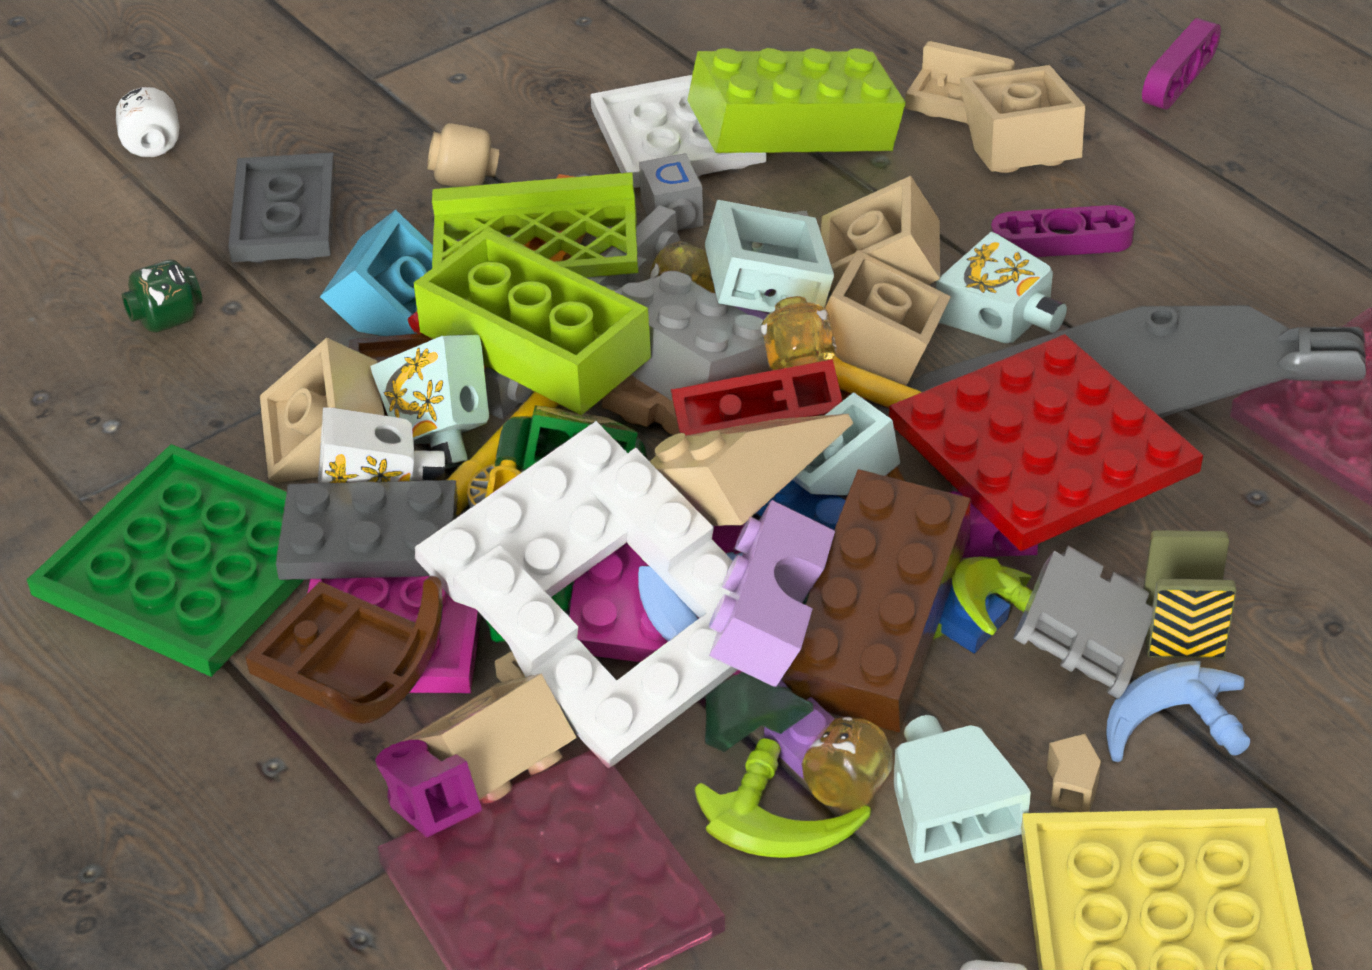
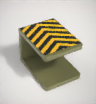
(1188, 594)

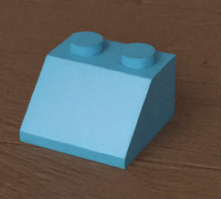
(378, 278)

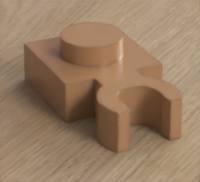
(641, 405)

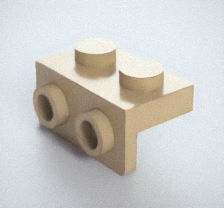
(937, 86)

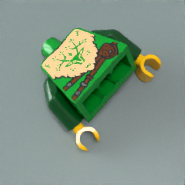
(530, 439)

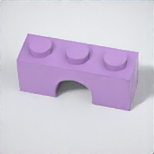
(764, 615)

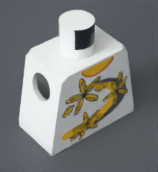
(372, 450)

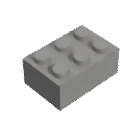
(694, 335)

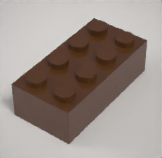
(880, 598)

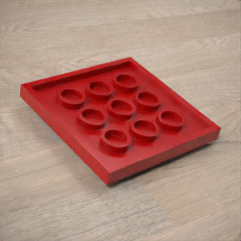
(1044, 441)

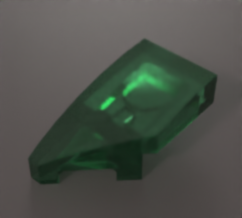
(746, 704)

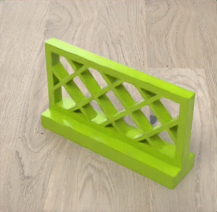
(539, 211)

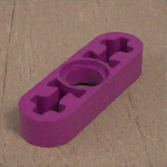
(1181, 63)
(1093, 228)

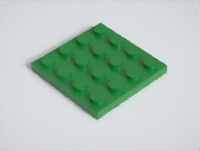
(176, 561)

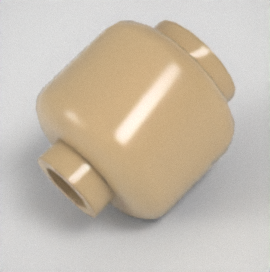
(462, 156)

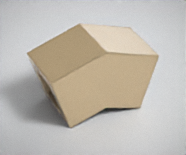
(1074, 773)

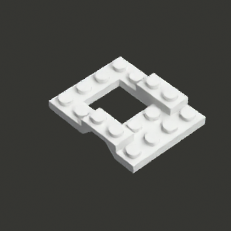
(552, 529)

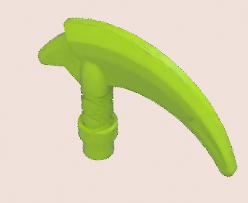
(982, 576)
(749, 828)

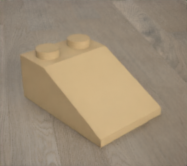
(742, 467)

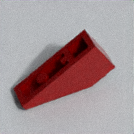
(757, 398)

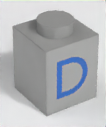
(673, 185)

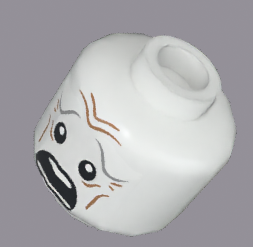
(147, 117)

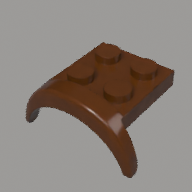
(349, 651)

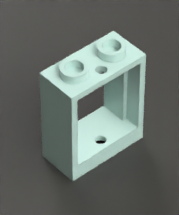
(788, 261)

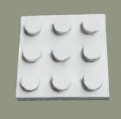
(658, 123)

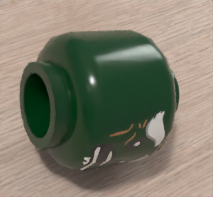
(162, 295)

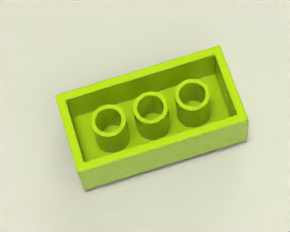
(794, 101)
(535, 320)

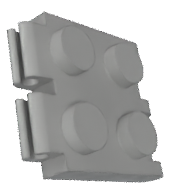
(1087, 619)

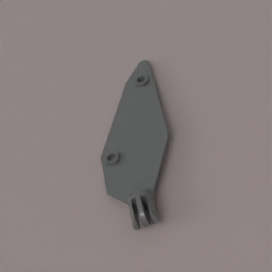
(1194, 354)

